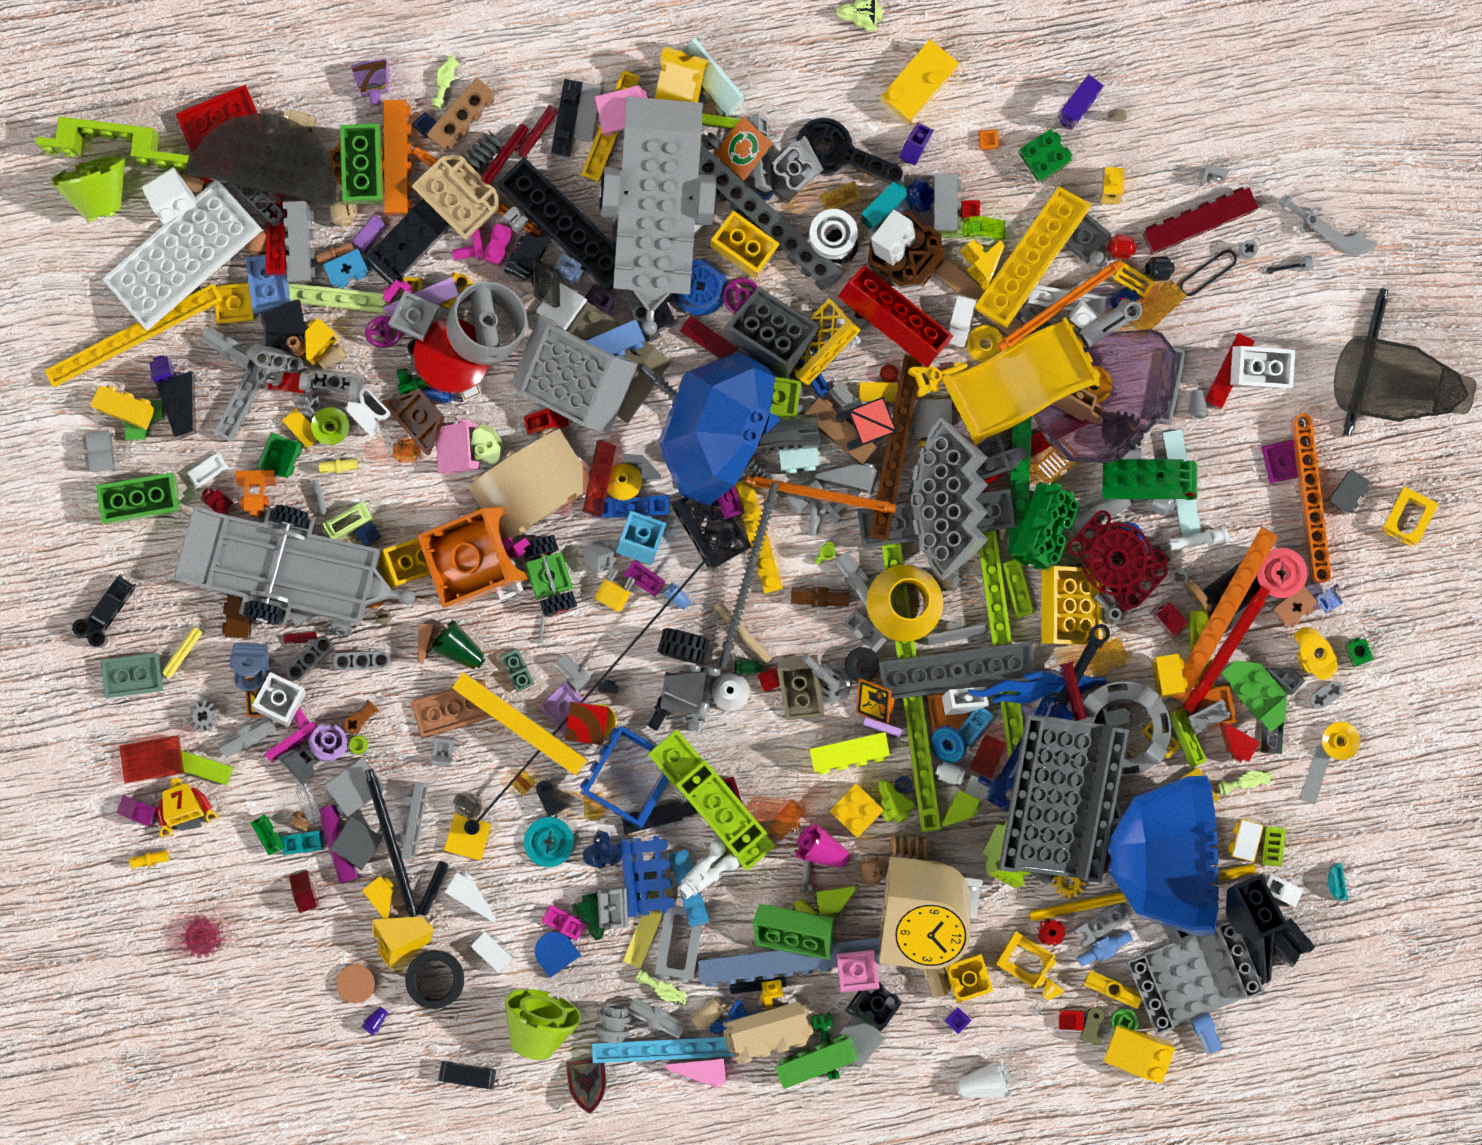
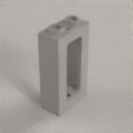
(661, 967)

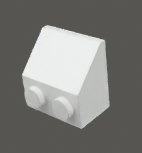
(169, 195)

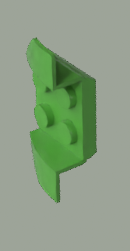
(1257, 692)

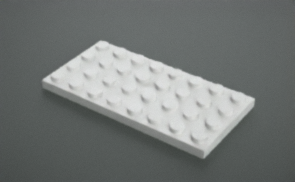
(182, 255)

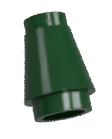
(747, 667)

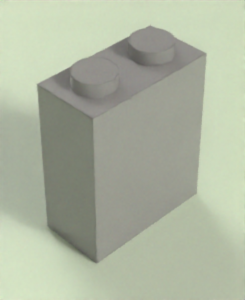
(351, 788)

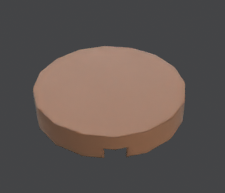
(355, 983)

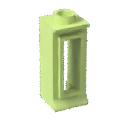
(366, 517)

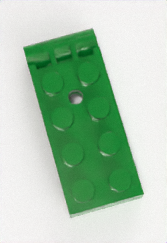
(1150, 479)

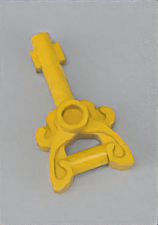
(933, 376)

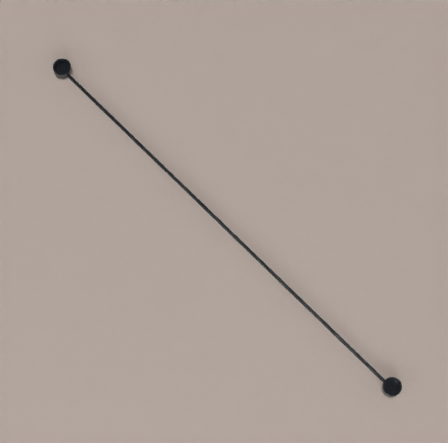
(725, 536)

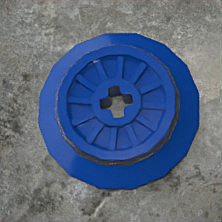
(711, 298)

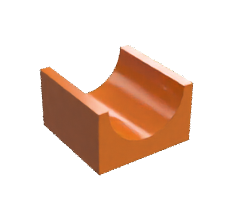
(469, 558)

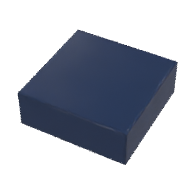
(424, 124)
(368, 534)

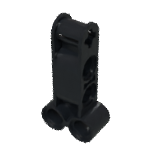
(105, 611)

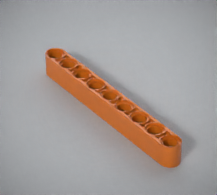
(1314, 489)

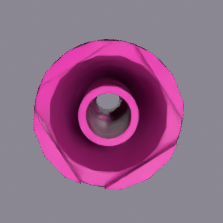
(821, 848)

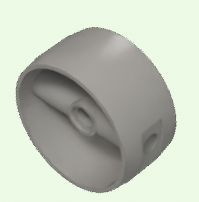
(487, 348)

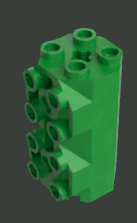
(1040, 535)

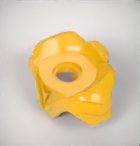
(1309, 641)

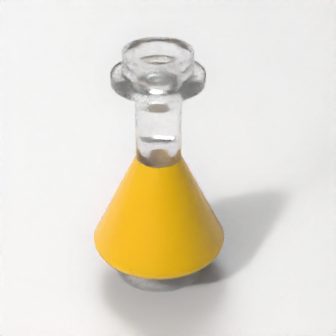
(1051, 989)

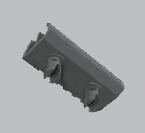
(790, 433)

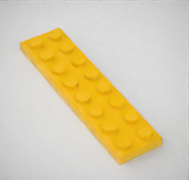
(1032, 257)

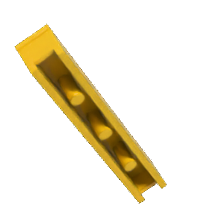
(520, 724)

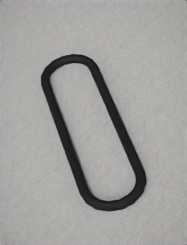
(1199, 269)

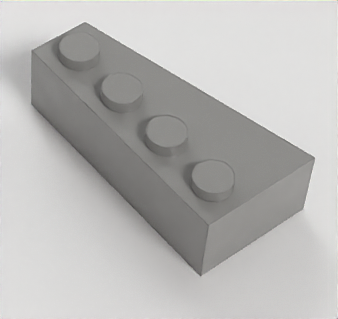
(299, 242)

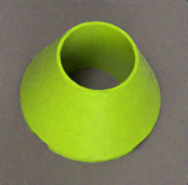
(539, 1022)

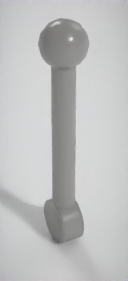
(540, 639)

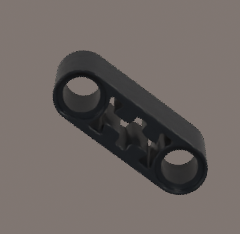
(467, 1075)

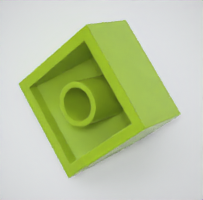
(961, 808)
(833, 900)

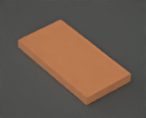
(446, 712)

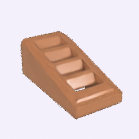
(425, 634)

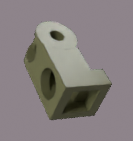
(1091, 1025)

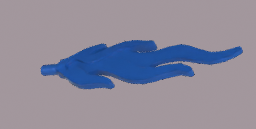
(1030, 691)

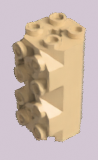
(767, 1031)

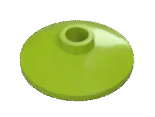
(323, 419)

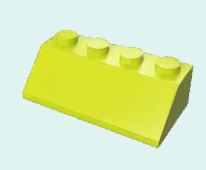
(849, 752)

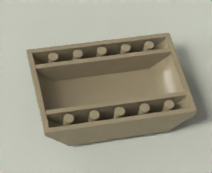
(593, 322)

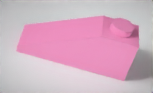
(705, 1071)

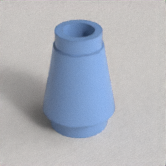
(680, 600)

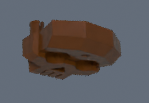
(926, 247)

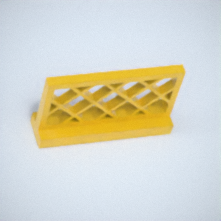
(826, 350)

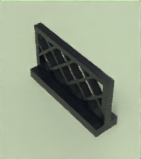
(698, 538)

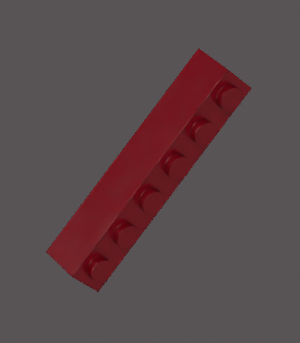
(1200, 221)

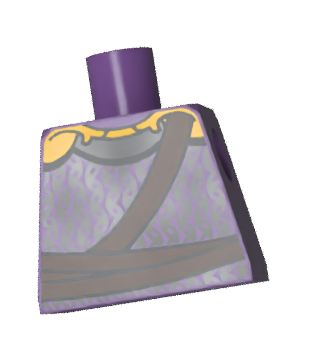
(372, 79)

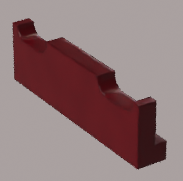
(301, 637)

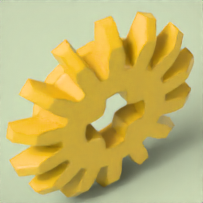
(1068, 890)

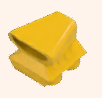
(969, 978)

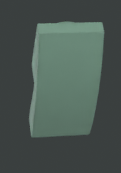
(517, 669)

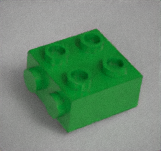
(1045, 155)

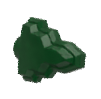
(589, 914)

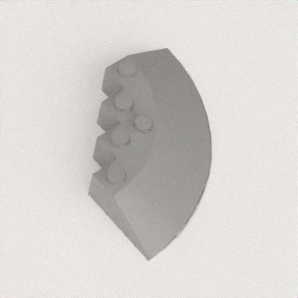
(946, 499)

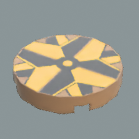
(1197, 595)

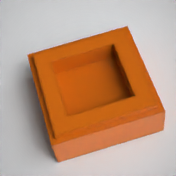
(988, 139)

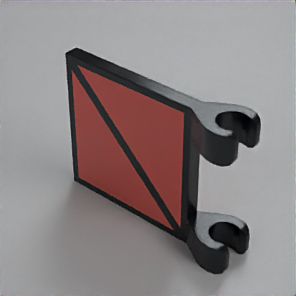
(871, 422)

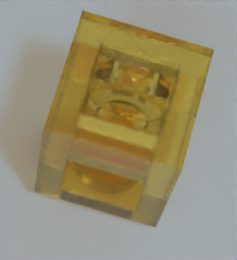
(593, 815)

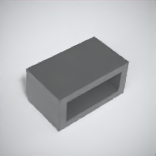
(1348, 492)

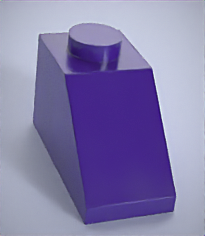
(916, 143)
(161, 369)

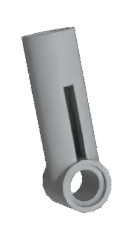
(1110, 322)
(1112, 506)

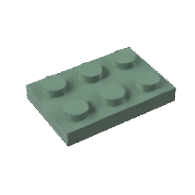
(132, 675)

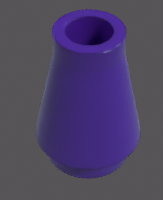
(374, 1021)

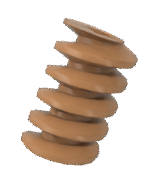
(909, 847)

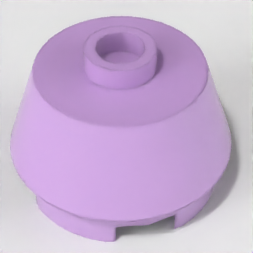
(328, 742)

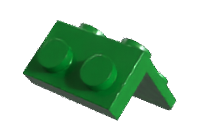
(280, 455)

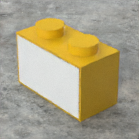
(1245, 840)

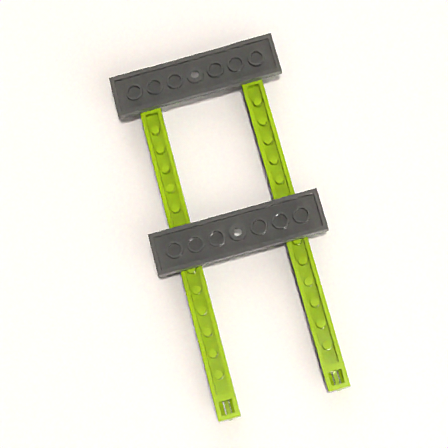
(918, 676)

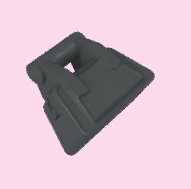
(297, 764)

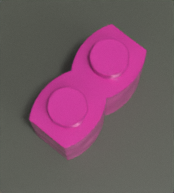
(496, 249)

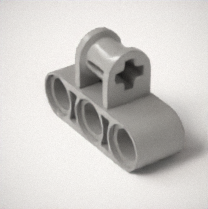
(272, 370)

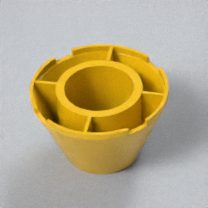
(887, 620)

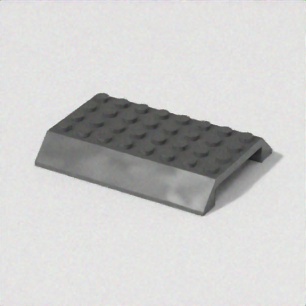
(1063, 798)

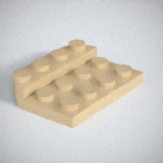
(458, 194)

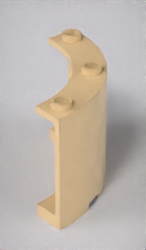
(532, 483)

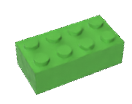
(361, 164)
(138, 498)
(794, 931)
(817, 1061)

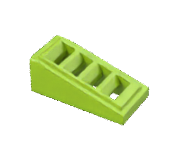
(1267, 830)

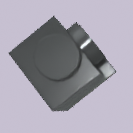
(1116, 715)

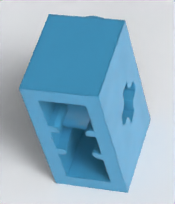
(336, 268)

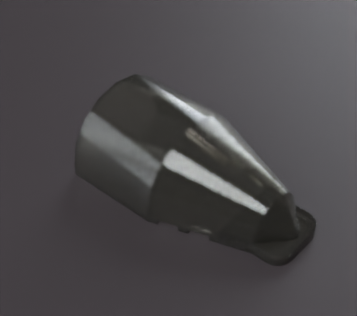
(1398, 382)

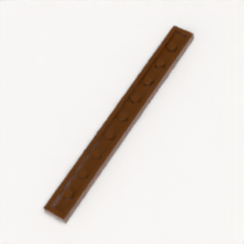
(895, 449)

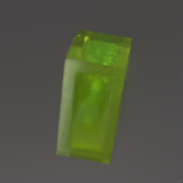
(983, 228)

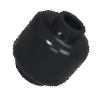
(1159, 268)

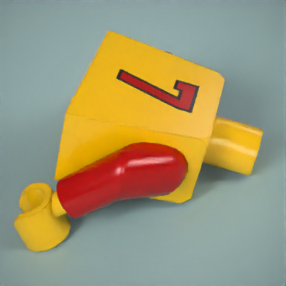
(181, 805)

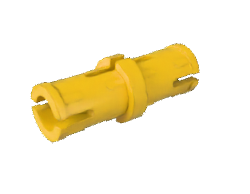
(149, 859)

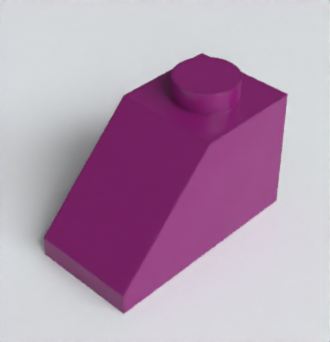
(137, 811)

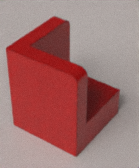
(1071, 1020)

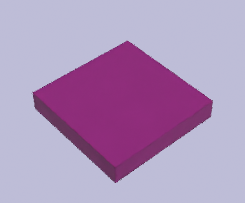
(1280, 461)

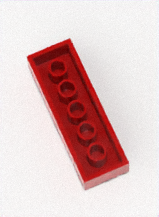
(895, 316)

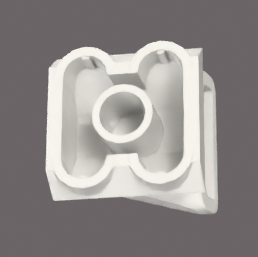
(368, 412)

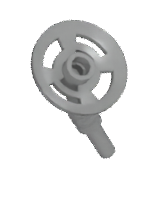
(827, 679)

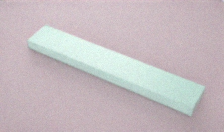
(1186, 509)

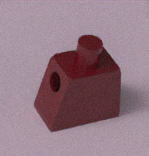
(1169, 619)

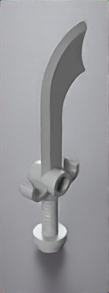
(1353, 244)

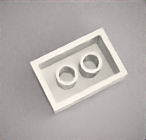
(1262, 367)

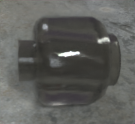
(467, 805)

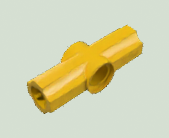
(1101, 984)

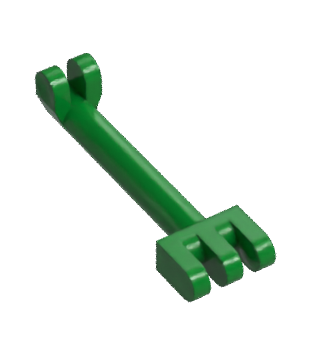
(823, 1025)

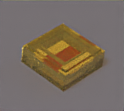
(523, 783)

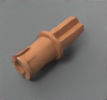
(333, 253)
(298, 348)

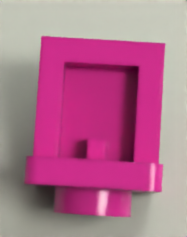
(392, 291)
(514, 549)

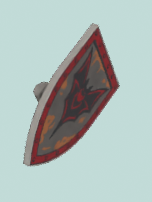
(586, 1083)

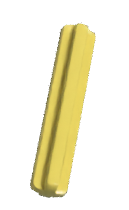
(182, 652)

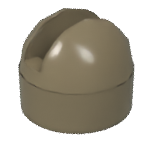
(383, 621)

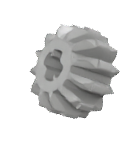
(203, 709)

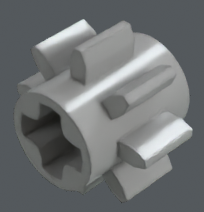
(308, 404)

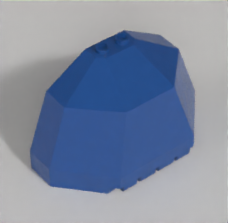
(716, 425)
(1166, 857)

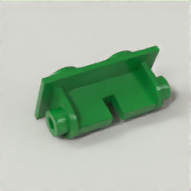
(265, 833)

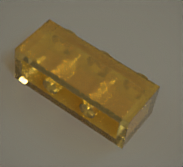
(1159, 305)

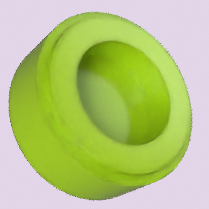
(358, 744)

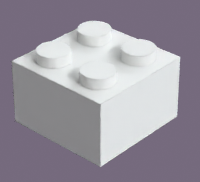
(893, 237)
(279, 699)

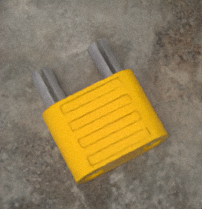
(613, 593)

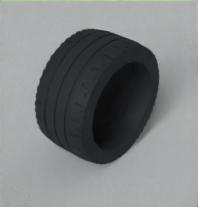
(417, 996)

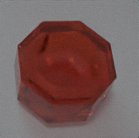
(888, 373)

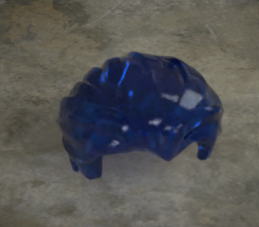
(919, 196)

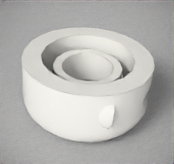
(837, 219)

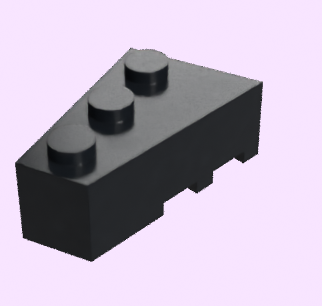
(178, 400)

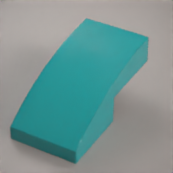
(302, 842)

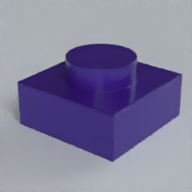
(957, 1020)

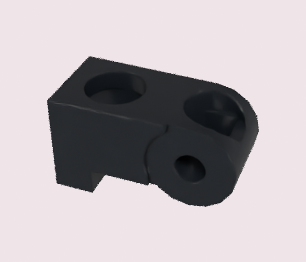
(545, 792)

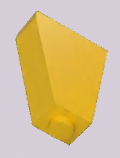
(400, 937)

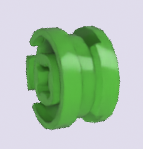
(1124, 1018)

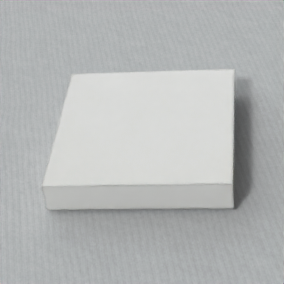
(570, 306)

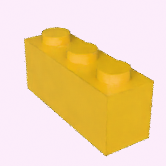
(123, 406)

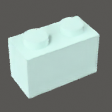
(798, 459)

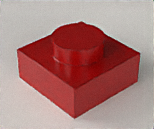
(769, 679)

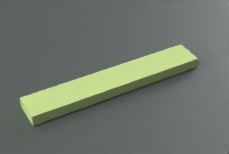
(339, 298)

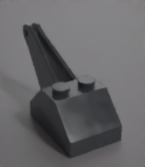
(1257, 918)

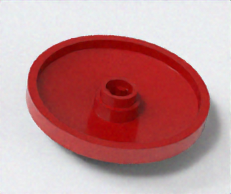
(441, 365)

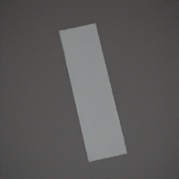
(1315, 776)

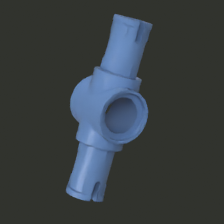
(1104, 948)

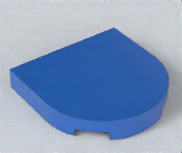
(555, 952)

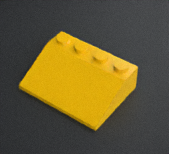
(1068, 606)

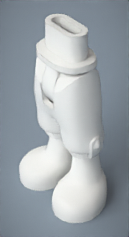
(702, 876)

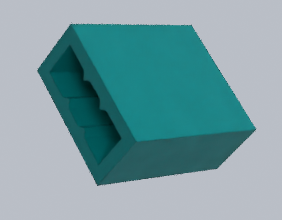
(876, 213)

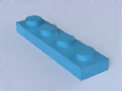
(693, 905)

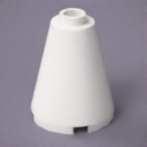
(732, 701)
(986, 1082)

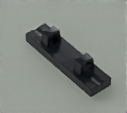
(566, 118)

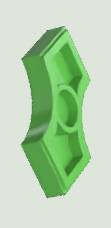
(136, 433)

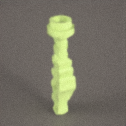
(444, 77)
(1249, 780)
(666, 991)

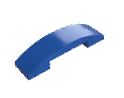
(643, 505)

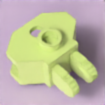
(481, 445)

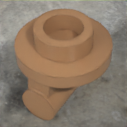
(299, 821)

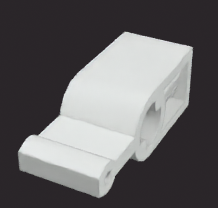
(962, 320)

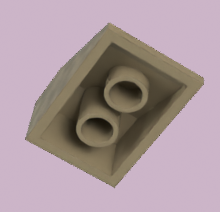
(800, 689)

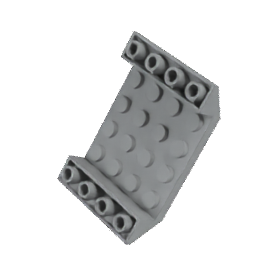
(573, 376)
(1194, 977)

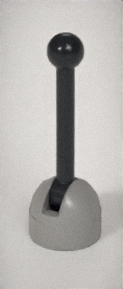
(1305, 264)

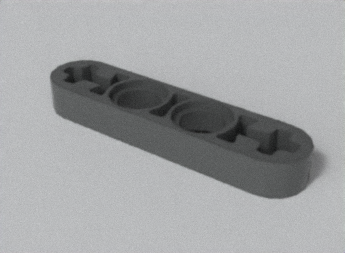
(257, 196)

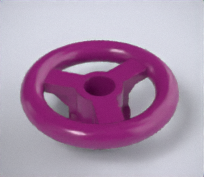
(733, 284)
(381, 329)

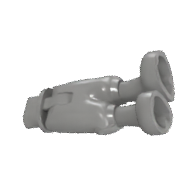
(695, 721)

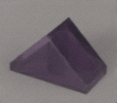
(601, 299)

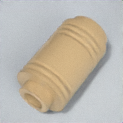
(303, 119)
(709, 1013)

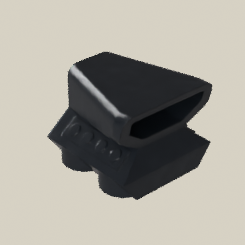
(283, 323)
(1291, 943)
(874, 1006)

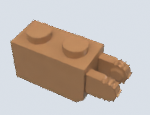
(1082, 406)

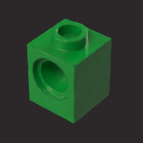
(1364, 658)

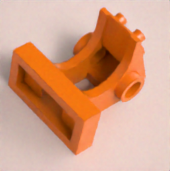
(255, 503)

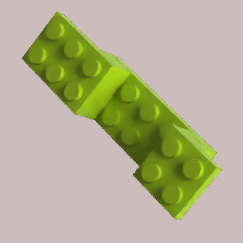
(143, 139)
(712, 799)

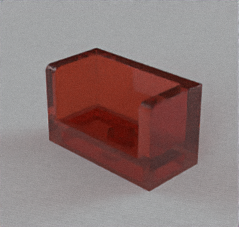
(987, 756)

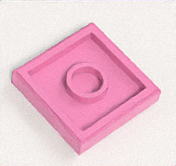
(857, 971)

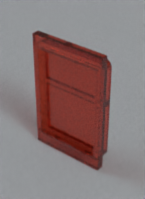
(151, 759)

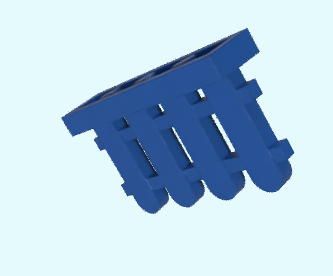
(632, 869)

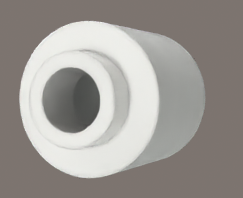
(950, 773)

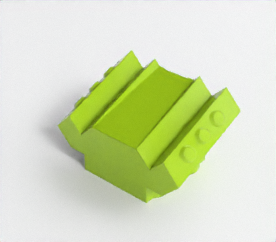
(993, 853)

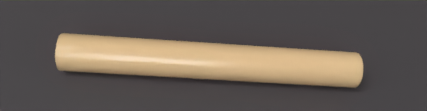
(744, 634)

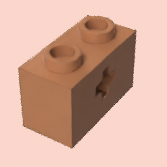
(1284, 612)

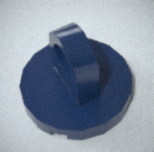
(601, 852)

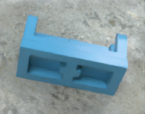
(976, 725)

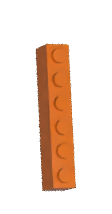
(397, 157)

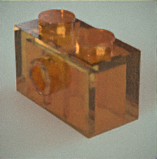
(786, 820)

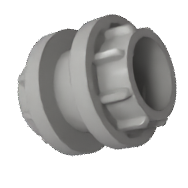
(613, 1021)

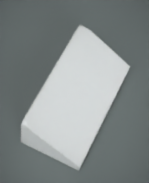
(491, 952)

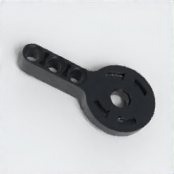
(843, 153)

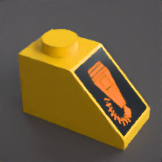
(381, 895)

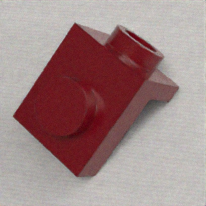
(216, 499)

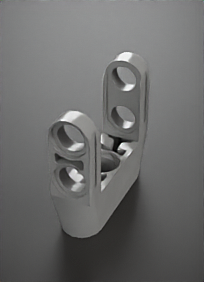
(308, 381)

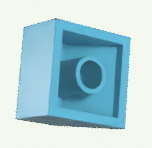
(641, 537)

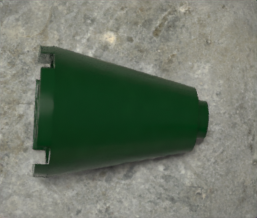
(458, 647)

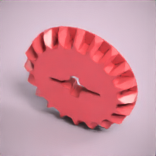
(1292, 564)

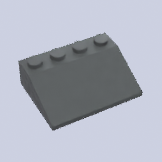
(771, 331)

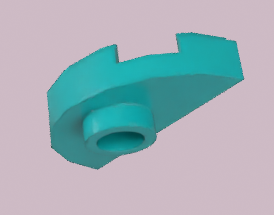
(1336, 882)

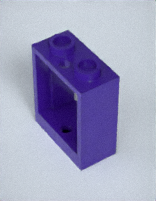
(1080, 102)

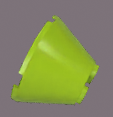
(93, 187)

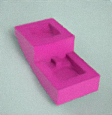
(563, 922)

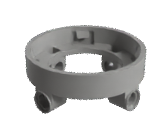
(1152, 703)

